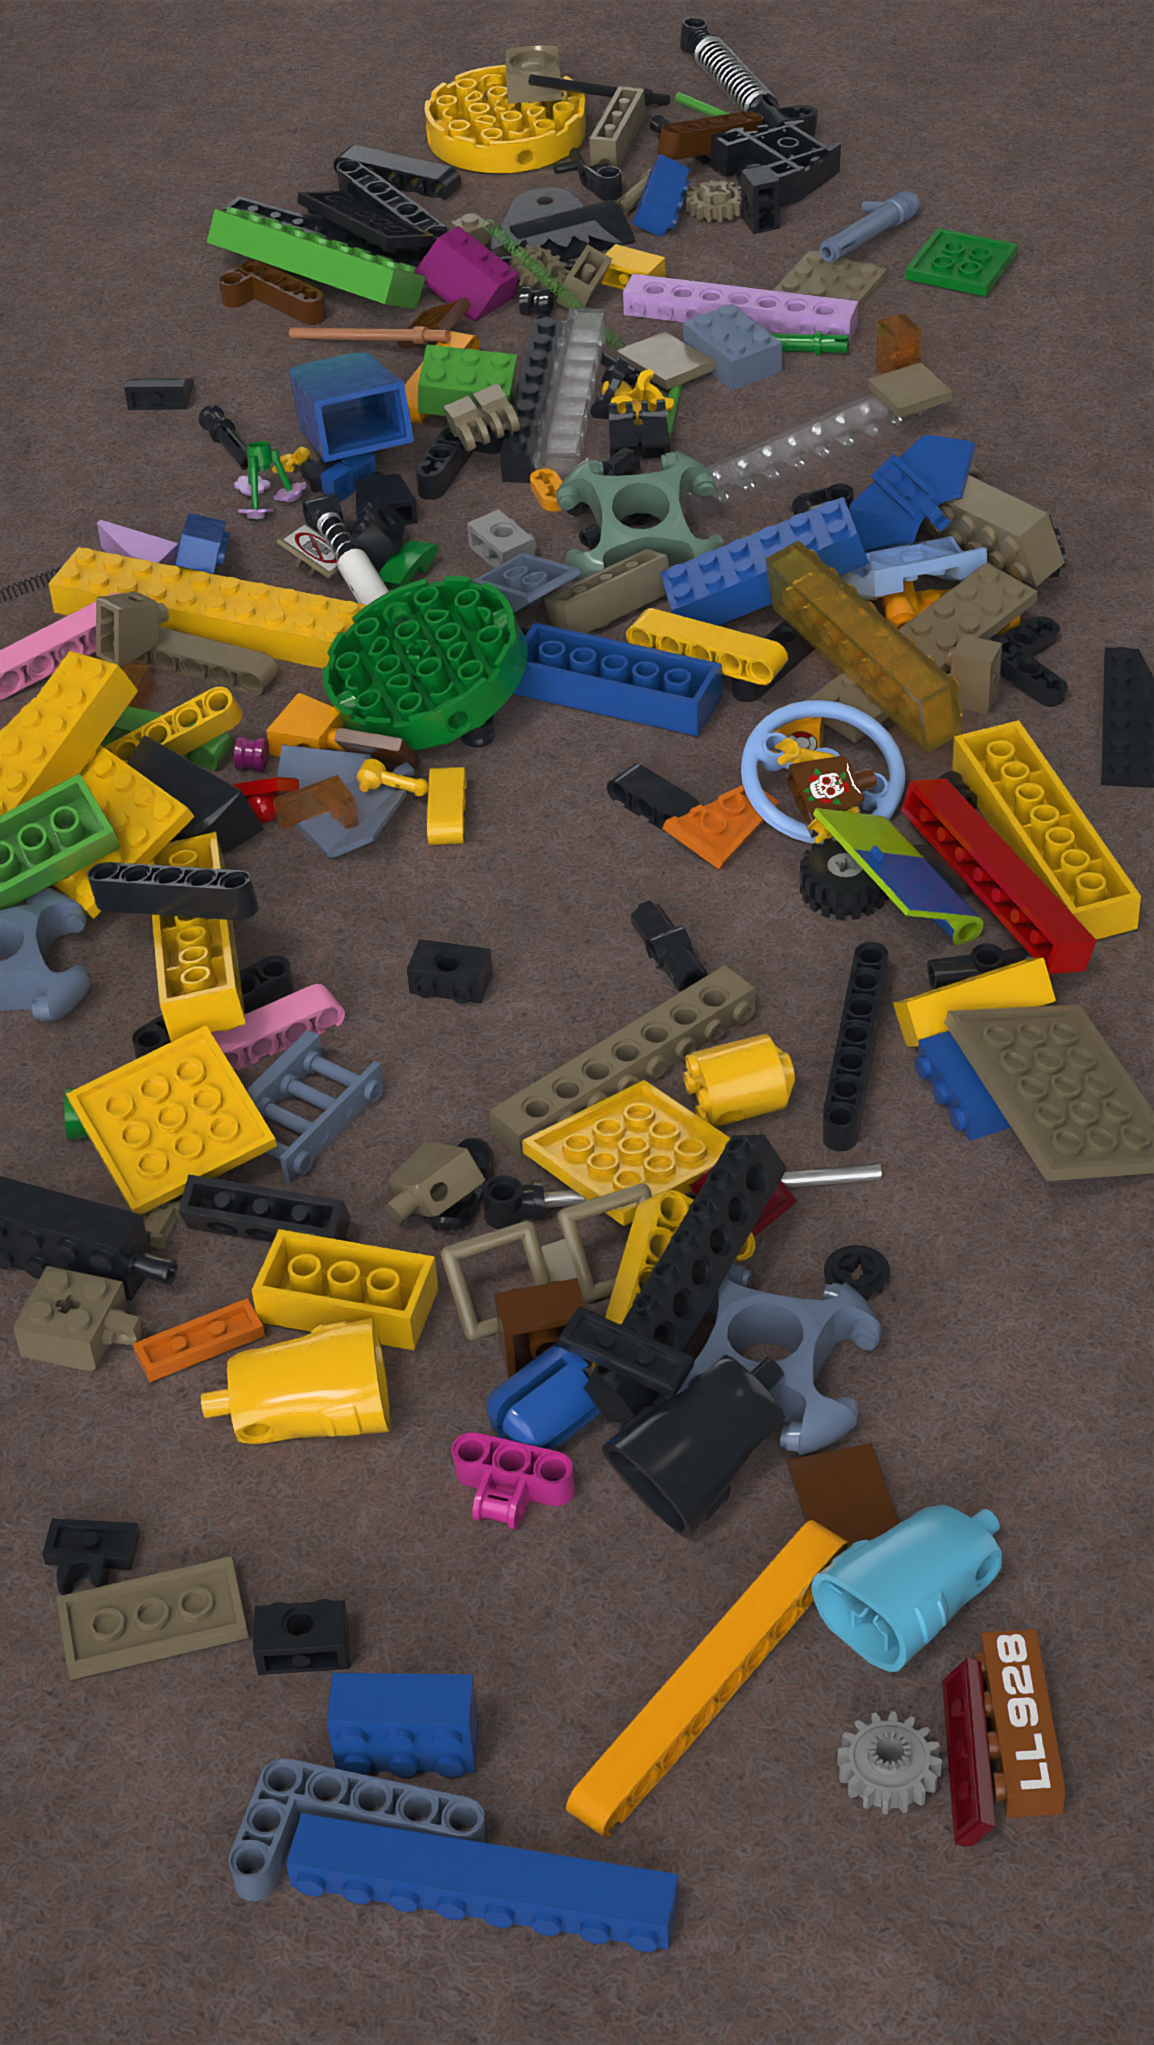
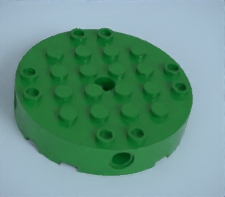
(427, 662)

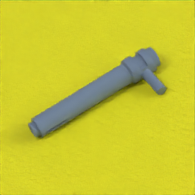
(880, 218)

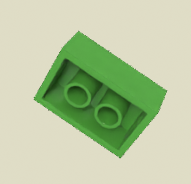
(460, 372)

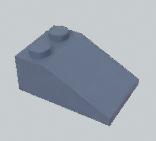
(528, 579)

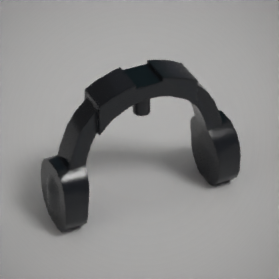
(615, 376)

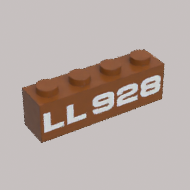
(1021, 1725)

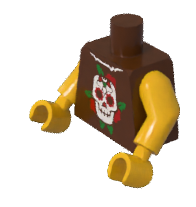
(824, 783)

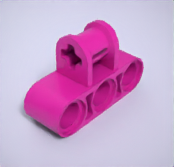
(505, 1493)

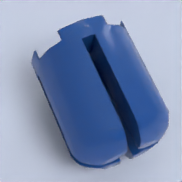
(543, 1401)

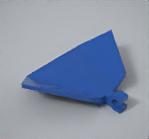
(910, 490)

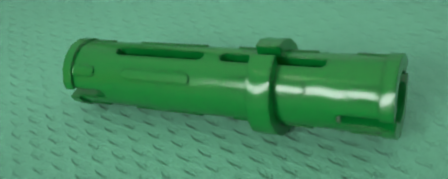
(815, 343)

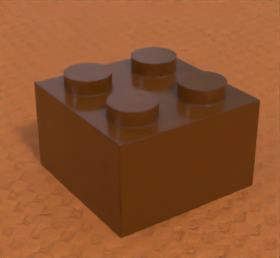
(534, 1319)

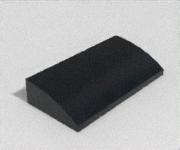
(605, 213)

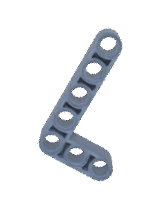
(354, 1796)

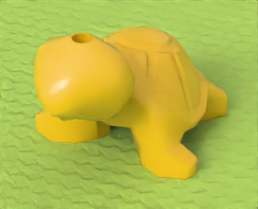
(641, 392)

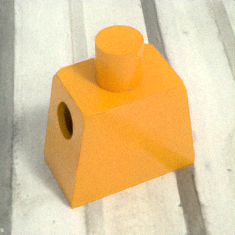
(305, 724)

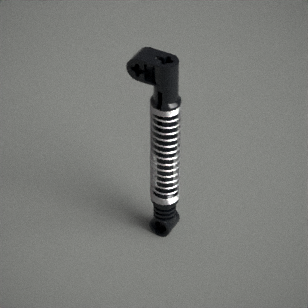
(740, 82)

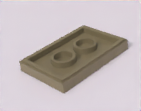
(668, 359)

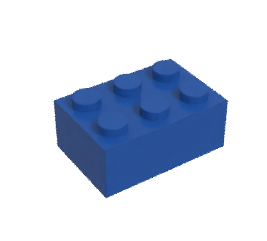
(403, 1723)

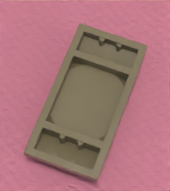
(528, 60)

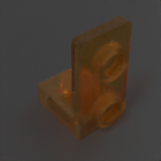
(313, 800)

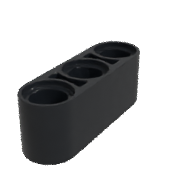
(650, 795)

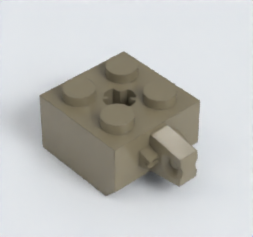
(74, 1319)

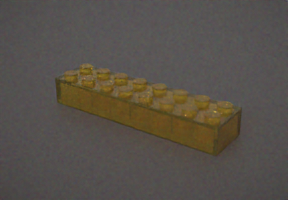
(865, 646)

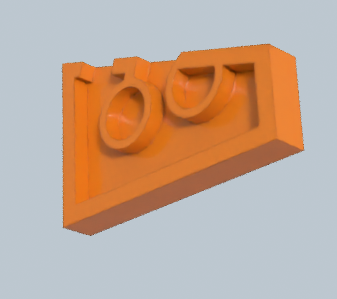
(718, 827)

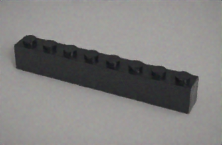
(530, 401)

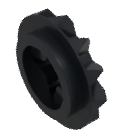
(846, 1259)

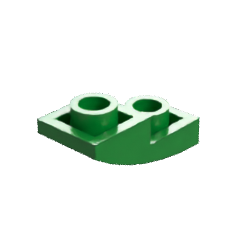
(411, 558)

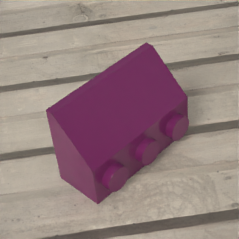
(465, 268)

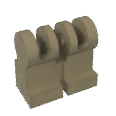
(471, 421)

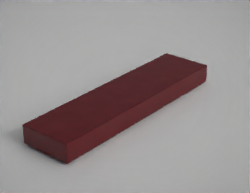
(968, 1753)

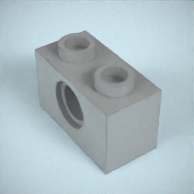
(499, 538)

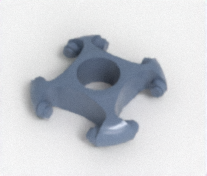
(26, 941)
(809, 1332)

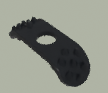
(463, 1213)

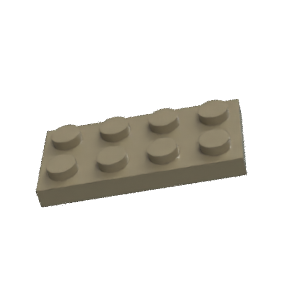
(151, 1618)

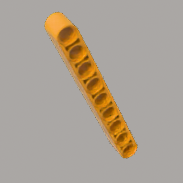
(704, 1682)

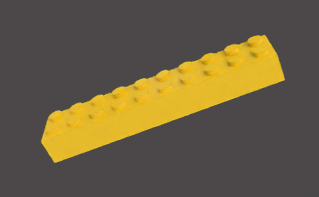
(211, 606)

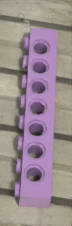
(772, 310)

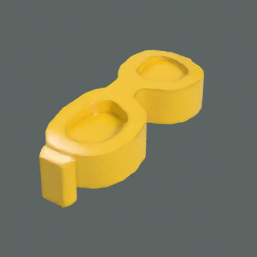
(290, 461)

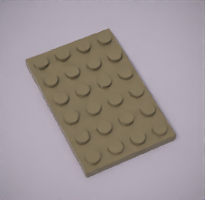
(1059, 1089)

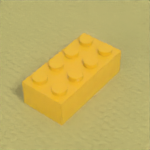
(333, 1280)

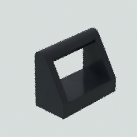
(158, 393)

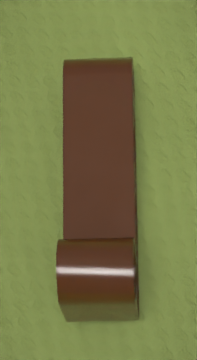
(274, 288)

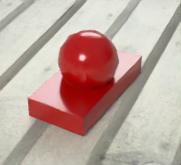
(263, 792)

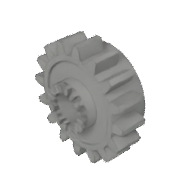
(885, 1783)

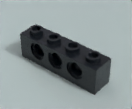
(259, 1211)

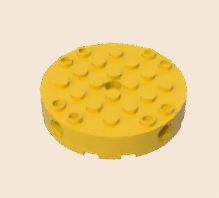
(496, 136)

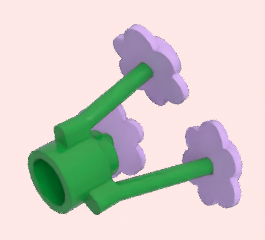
(259, 459)

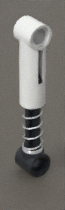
(326, 516)

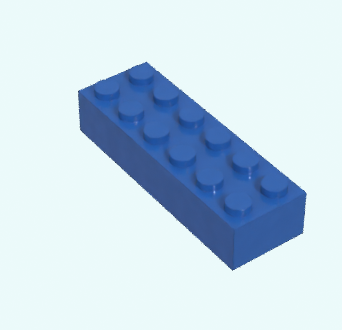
(735, 577)
(620, 679)

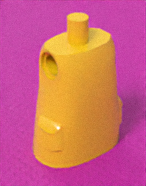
(307, 1386)

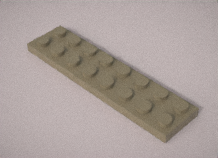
(974, 607)

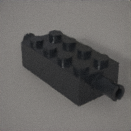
(77, 1236)

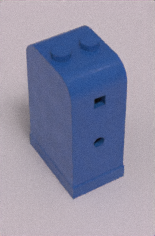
(350, 405)

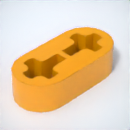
(545, 492)

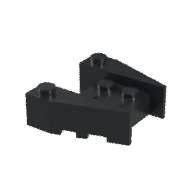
(788, 150)

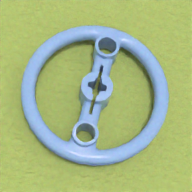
(763, 740)

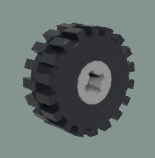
(837, 883)

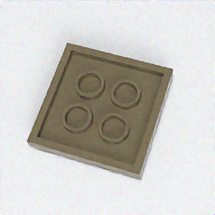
(834, 279)

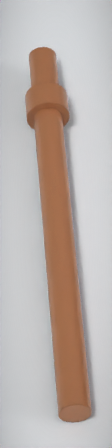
(418, 334)

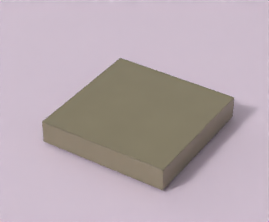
(910, 390)

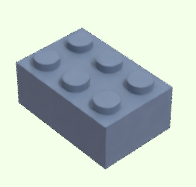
(736, 343)

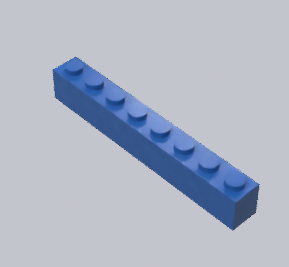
(484, 1882)

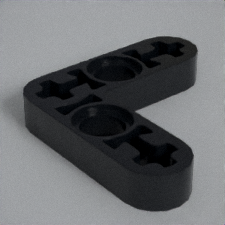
(1041, 682)

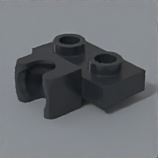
(89, 1550)

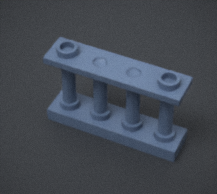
(285, 1079)

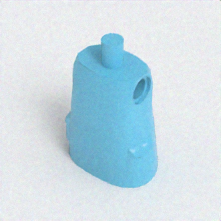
(907, 1583)

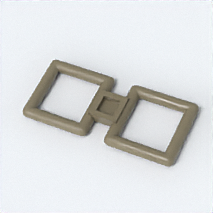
(548, 1261)

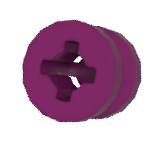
(251, 753)

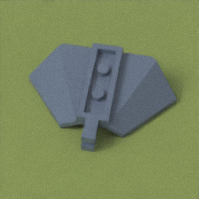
(372, 807)

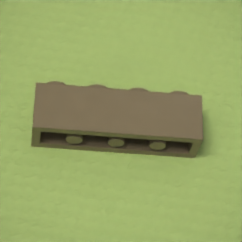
(618, 126)
(609, 593)

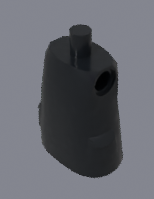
(694, 1445)

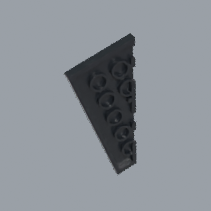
(1127, 720)

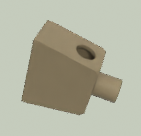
(127, 626)
(432, 1181)

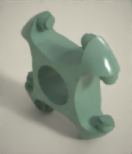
(647, 493)

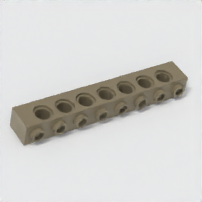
(627, 1057)

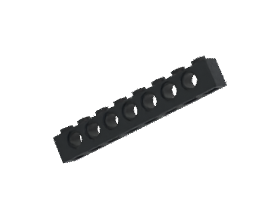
(694, 1264)

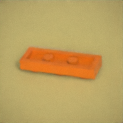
(198, 1340)

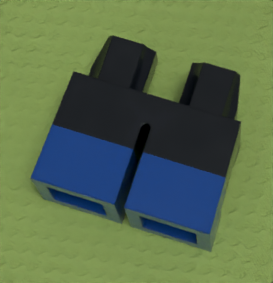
(338, 475)

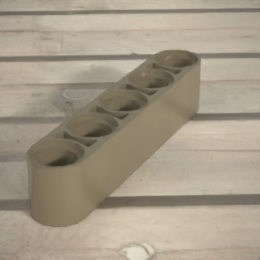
(211, 661)

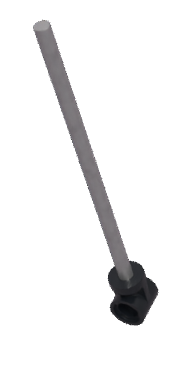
(511, 1202)

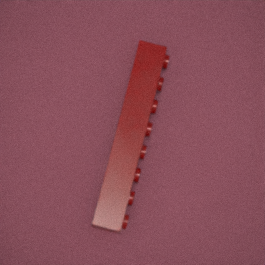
(998, 876)

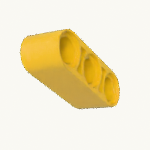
(446, 805)

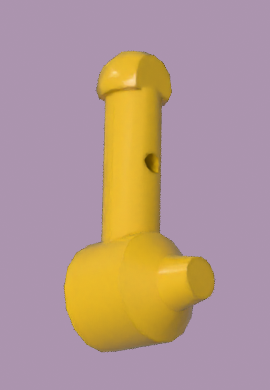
(374, 773)

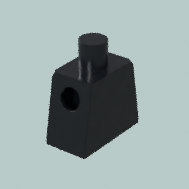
(392, 490)

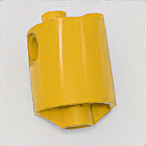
(739, 1080)

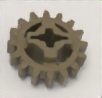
(714, 201)
(549, 262)

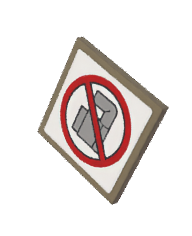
(311, 549)

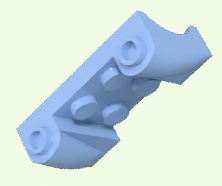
(904, 563)

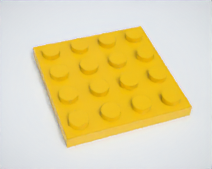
(171, 1119)
(626, 1143)

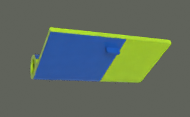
(902, 872)

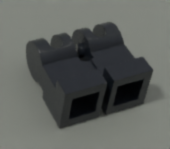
(651, 435)

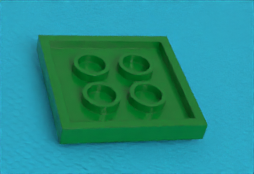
(961, 262)

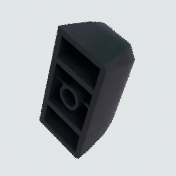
(211, 800)

